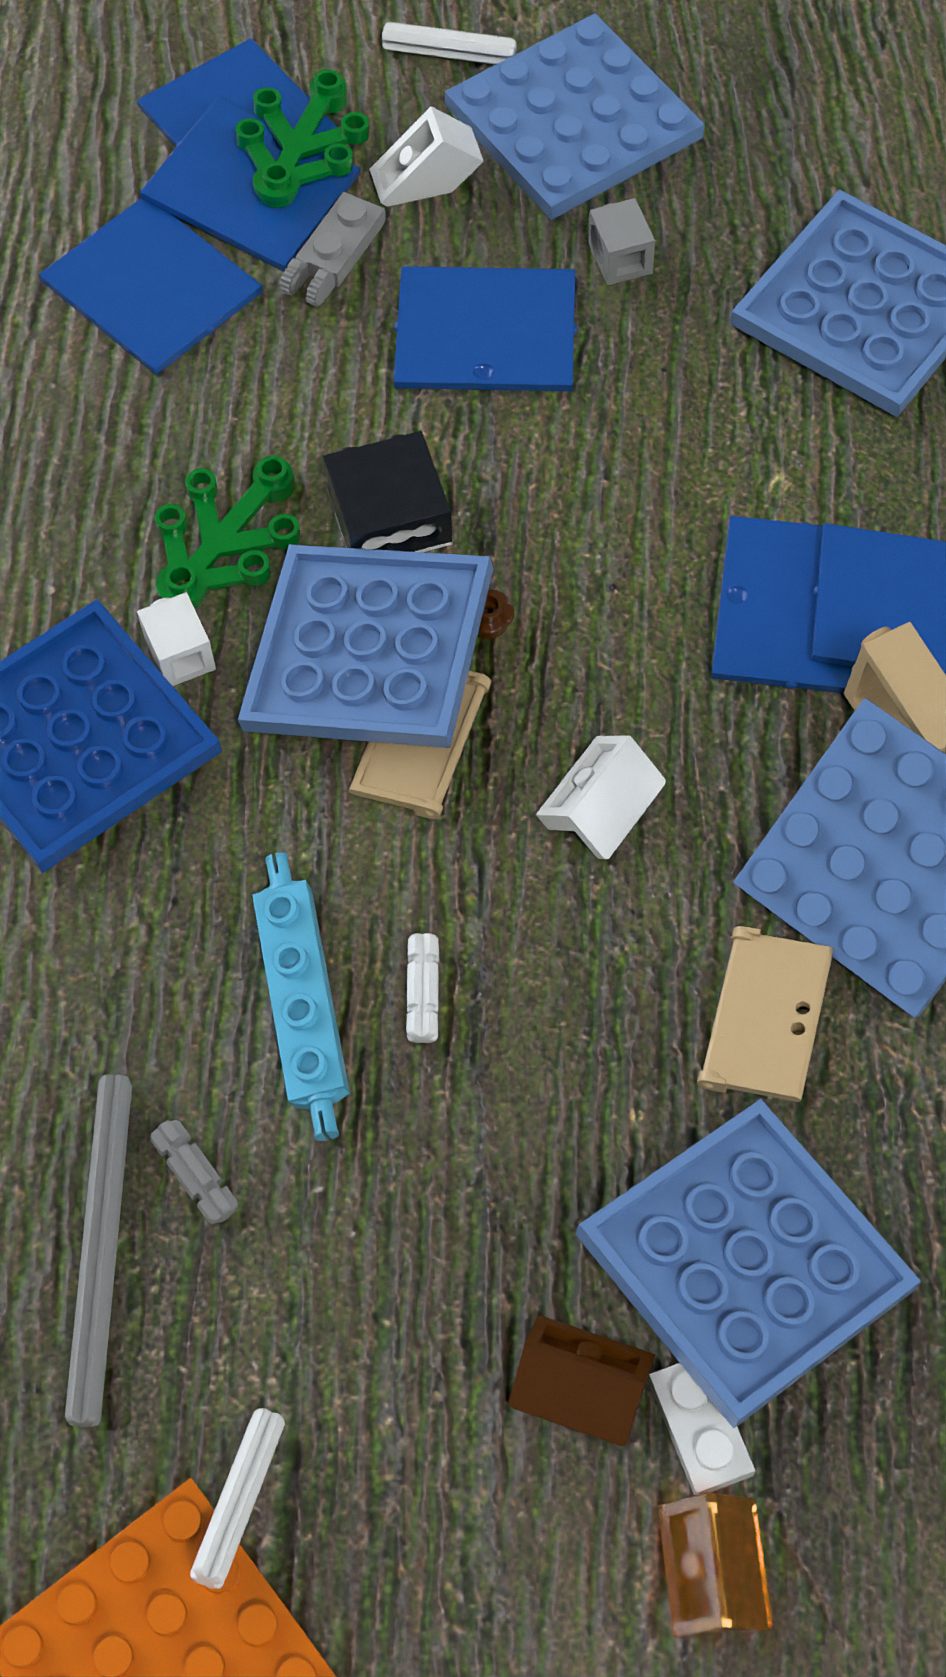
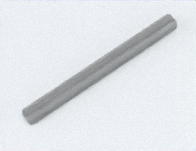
(98, 1253)

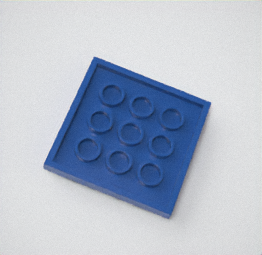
(88, 735)

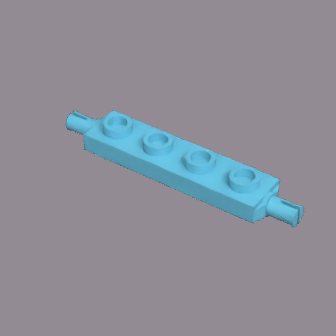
(301, 996)

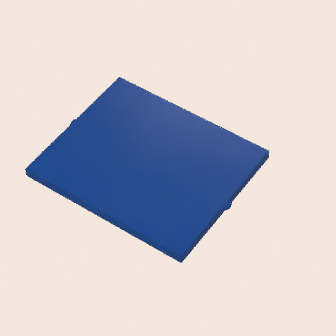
(231, 76)
(212, 188)
(151, 284)
(485, 329)
(876, 583)
(770, 607)

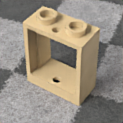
(903, 680)

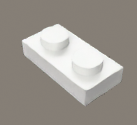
(703, 1439)

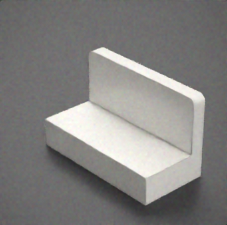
(603, 794)

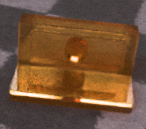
(714, 1565)

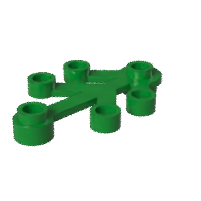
(281, 180)
(225, 537)

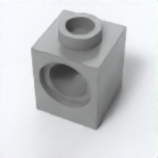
(621, 241)

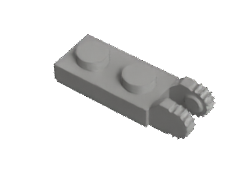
(333, 248)

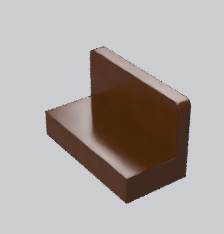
(580, 1380)

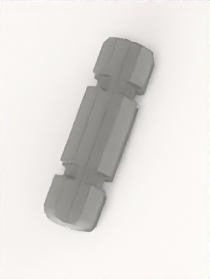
(194, 1171)

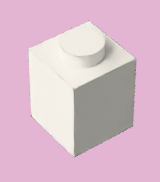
(176, 639)

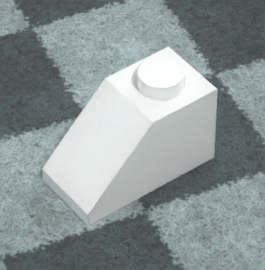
(426, 160)

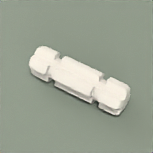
(422, 988)

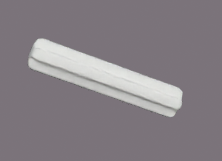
(447, 43)
(237, 1499)

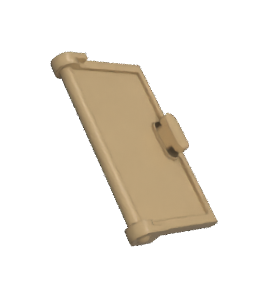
(418, 774)
(757, 1033)

